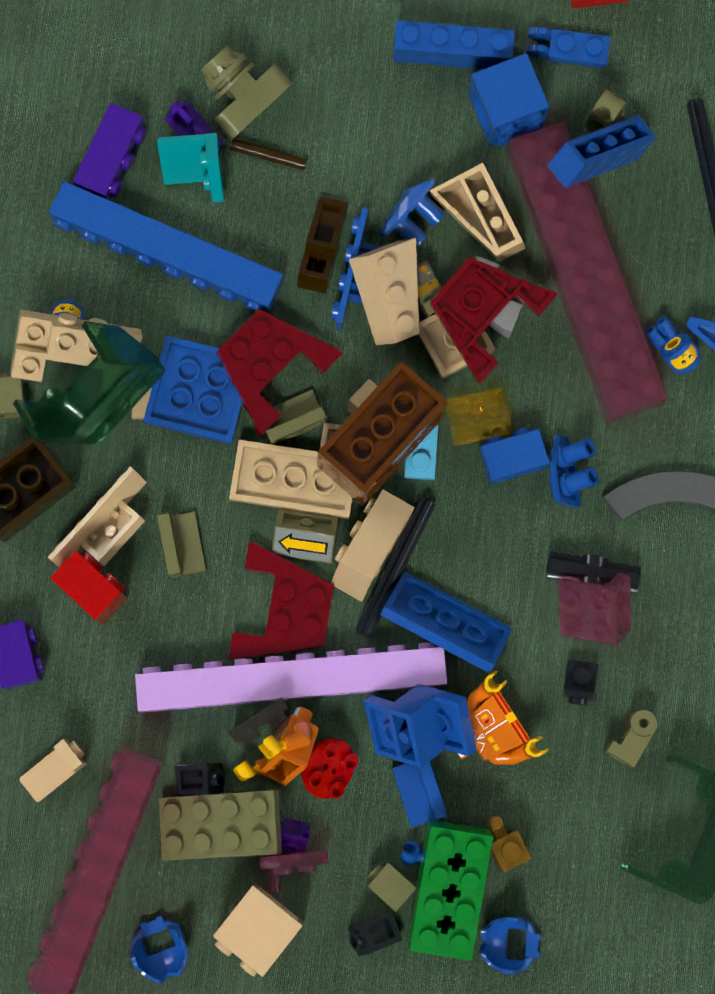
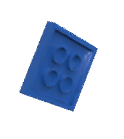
(194, 393)

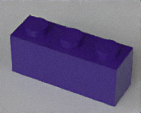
(111, 152)

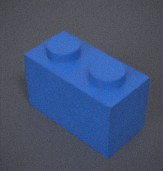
(513, 455)

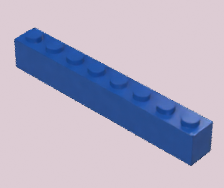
(165, 247)

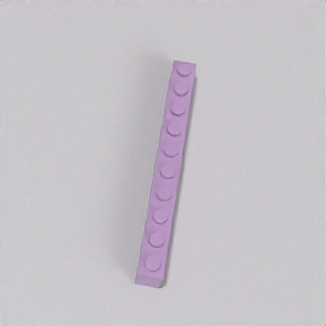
(290, 679)

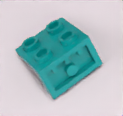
(192, 160)

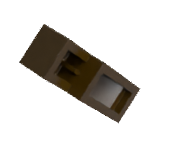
(322, 245)

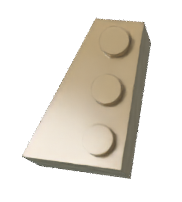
(480, 211)
(389, 290)
(370, 544)

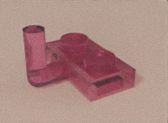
(283, 863)

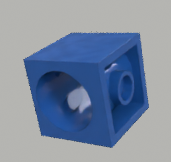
(508, 100)

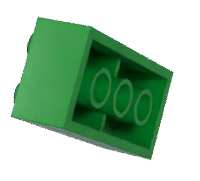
(462, 906)

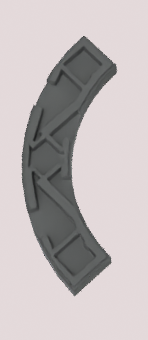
(659, 489)

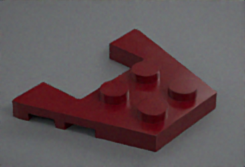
(474, 301)
(261, 353)
(296, 611)

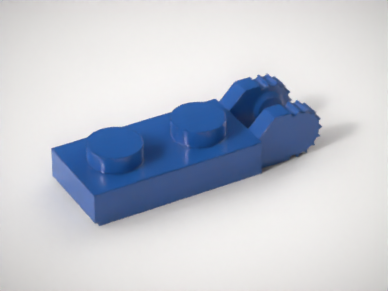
(569, 47)

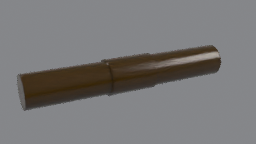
(268, 154)

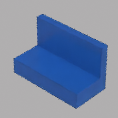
(419, 793)

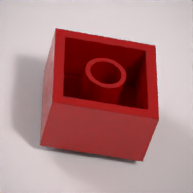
(88, 588)

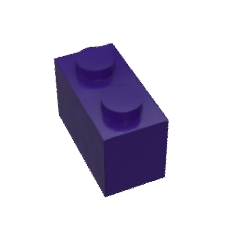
(17, 655)

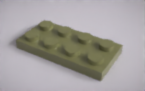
(220, 825)

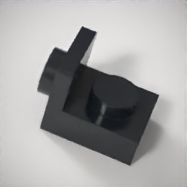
(580, 682)
(199, 779)
(374, 933)

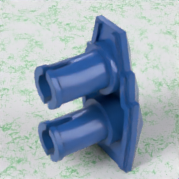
(413, 198)
(564, 477)

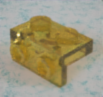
(478, 416)

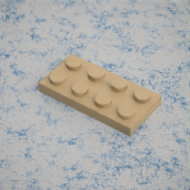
(285, 480)

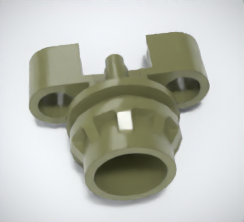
(249, 97)

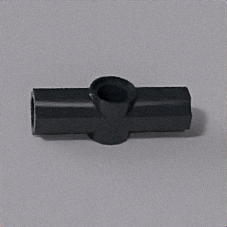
(590, 569)

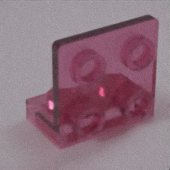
(595, 610)

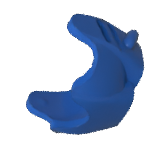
(495, 944)
(164, 963)

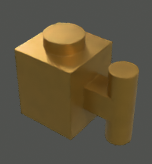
(507, 848)

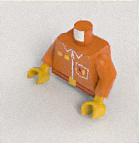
(496, 728)
(285, 752)

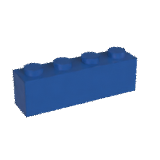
(452, 45)
(601, 151)

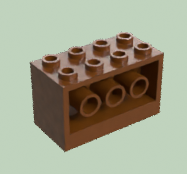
(381, 433)

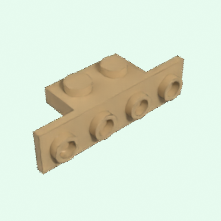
(106, 524)

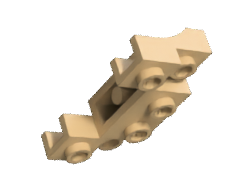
(55, 339)

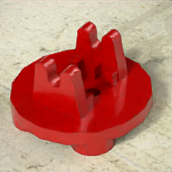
(321, 779)

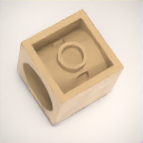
(257, 931)

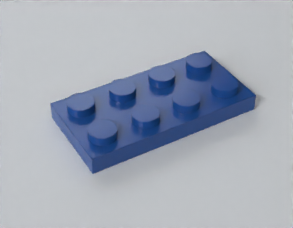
(446, 622)

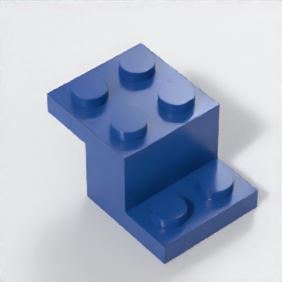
(420, 725)

